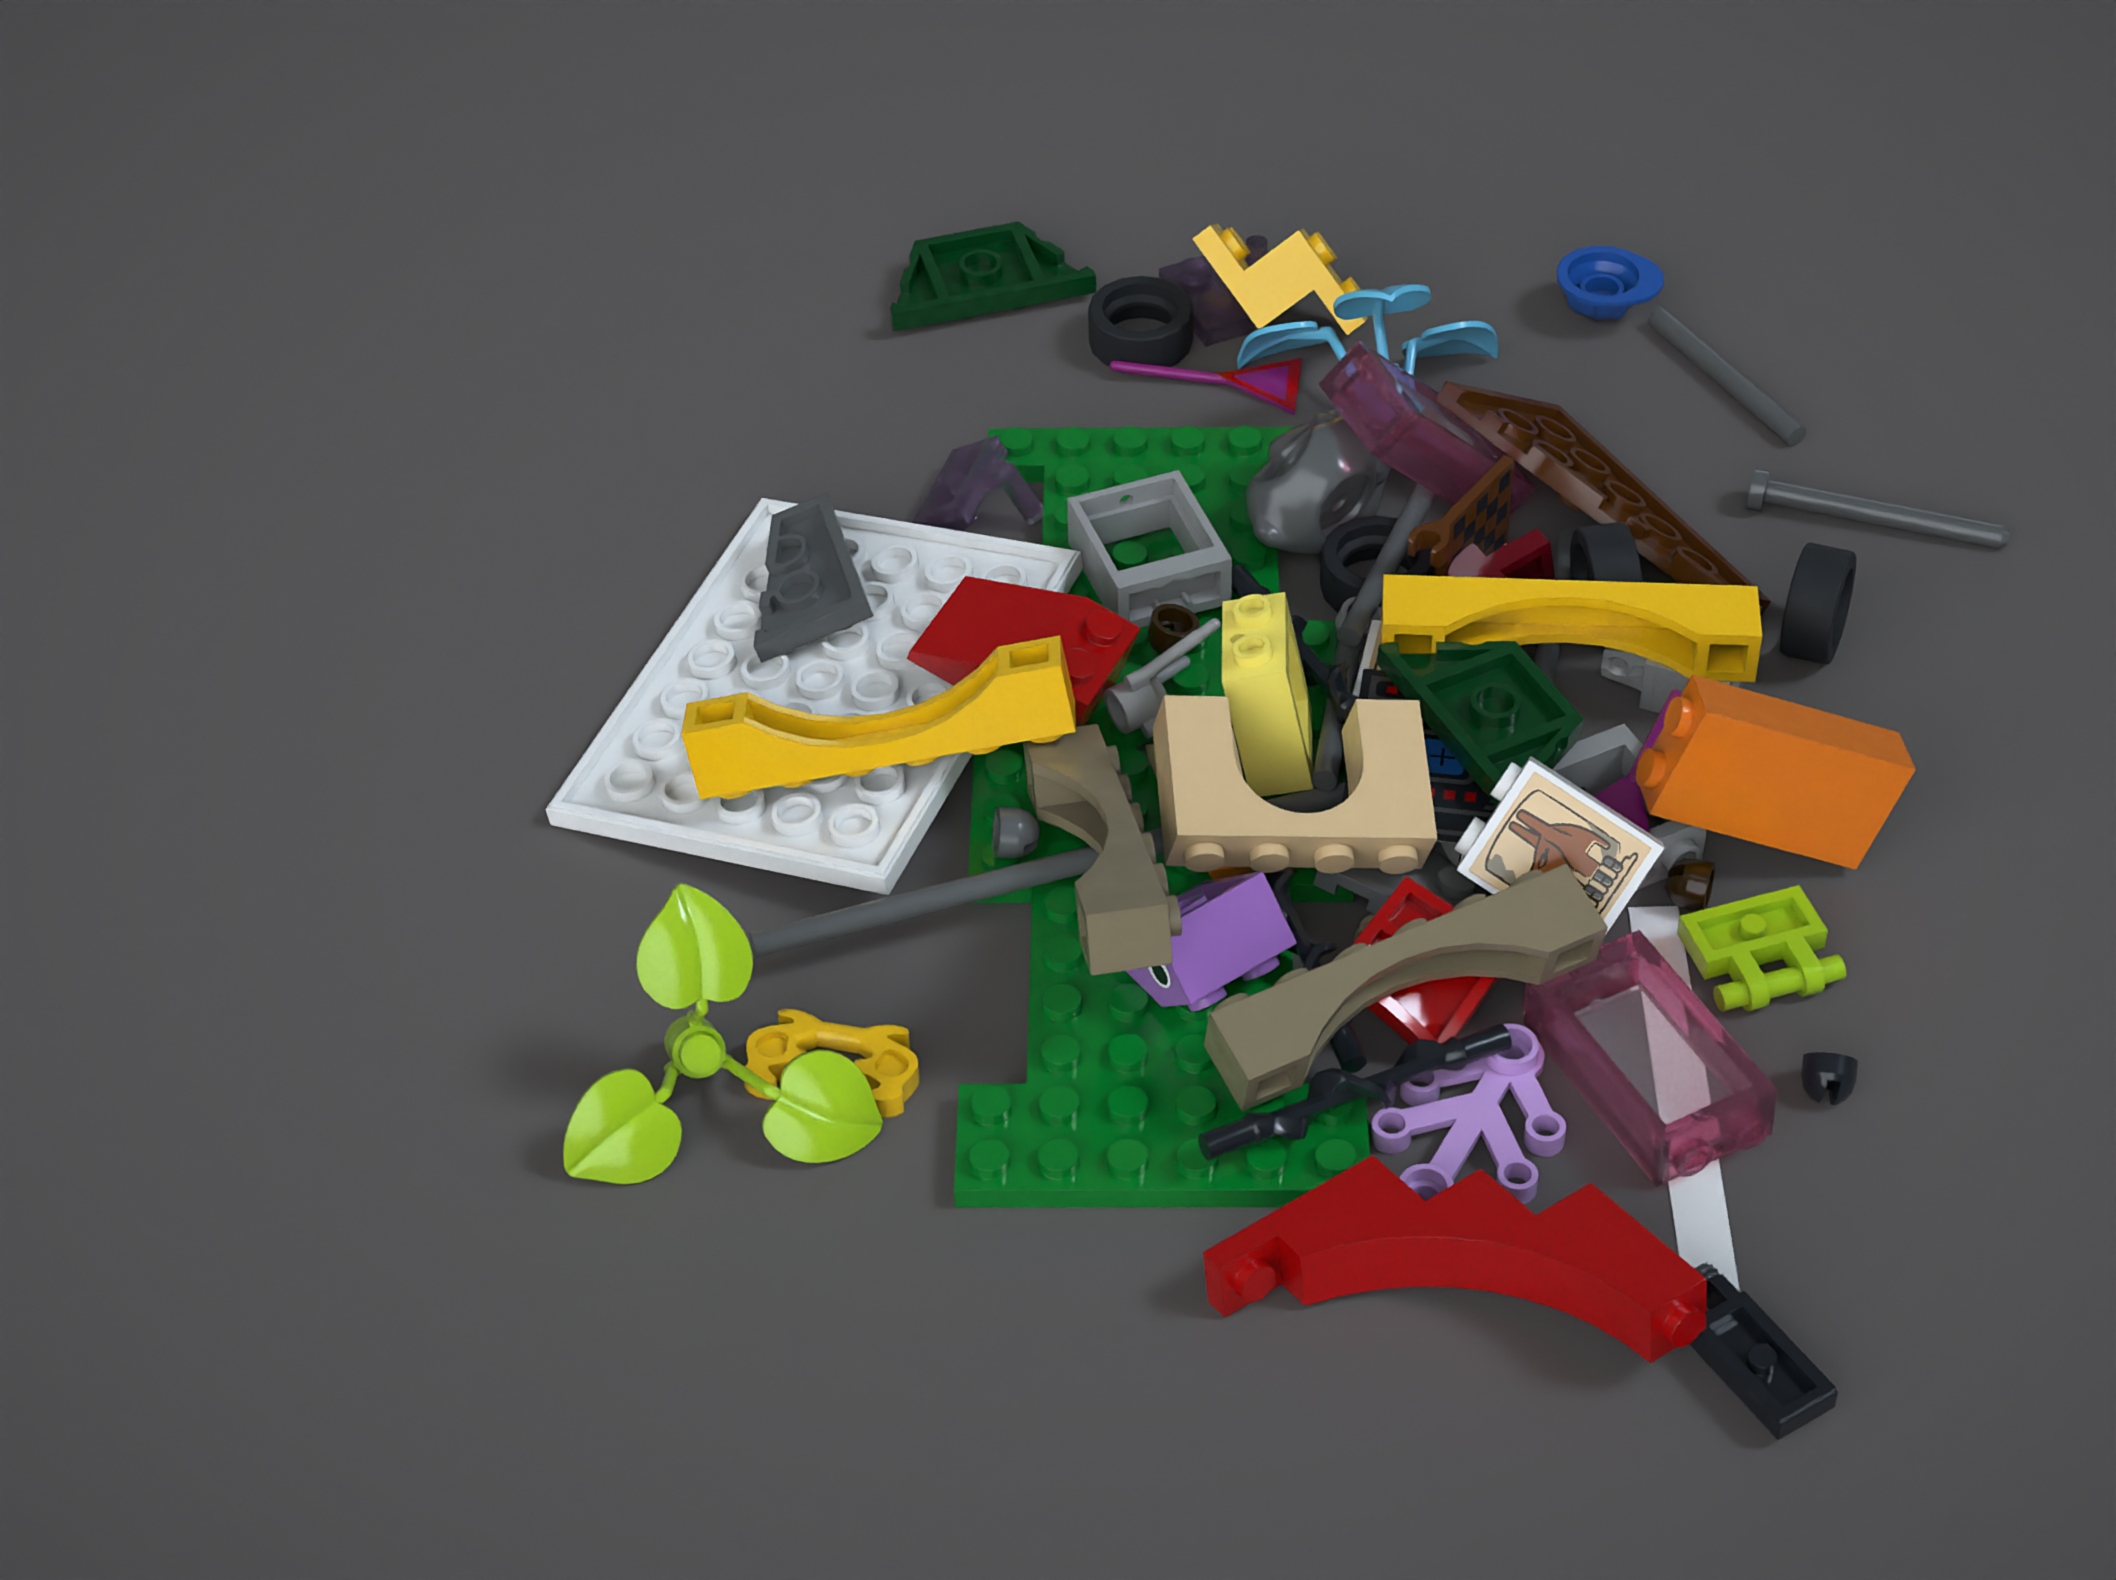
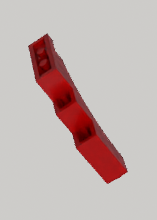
(1378, 1234)

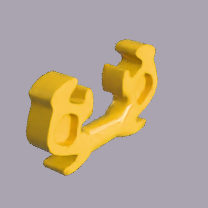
(888, 1065)

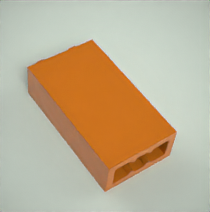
(1773, 772)

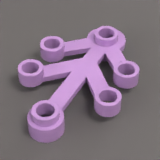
(1476, 1116)

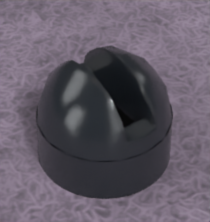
(1828, 1072)

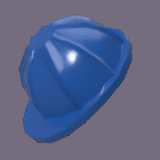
(1607, 281)

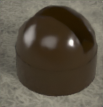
(1172, 616)
(1691, 883)

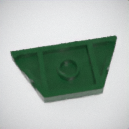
(983, 274)
(1486, 705)

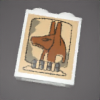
(1551, 824)

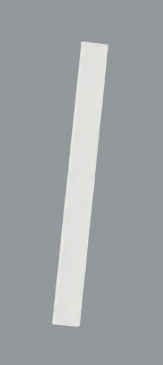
(1698, 1199)

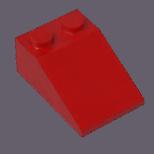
(996, 614)

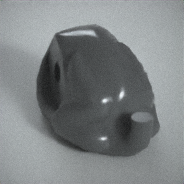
(1313, 484)

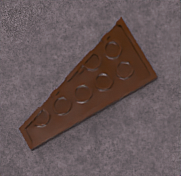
(1590, 480)

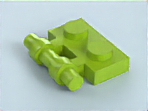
(1757, 932)

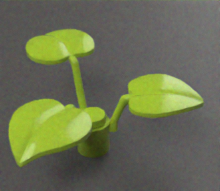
(685, 958)

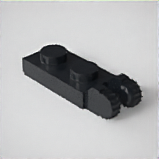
(1759, 1359)

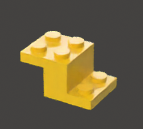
(1279, 276)

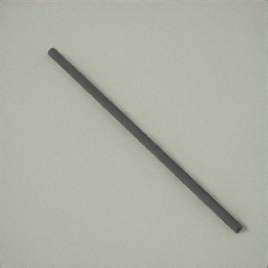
(976, 887)

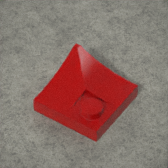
(1435, 1007)

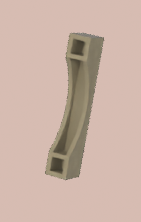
(1125, 895)
(1521, 934)

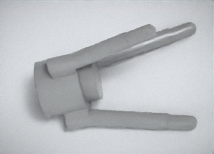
(1139, 697)

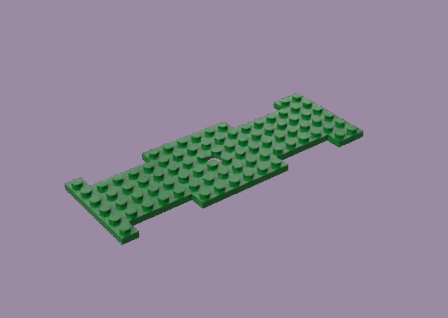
(1111, 1073)

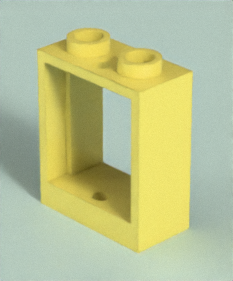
(1267, 694)

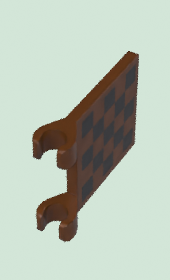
(1476, 518)

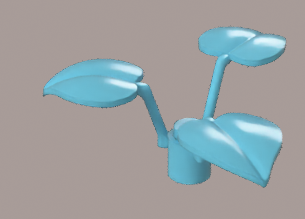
(1442, 340)

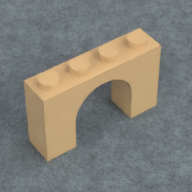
(1220, 822)

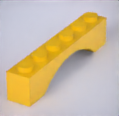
(1681, 626)
(754, 744)

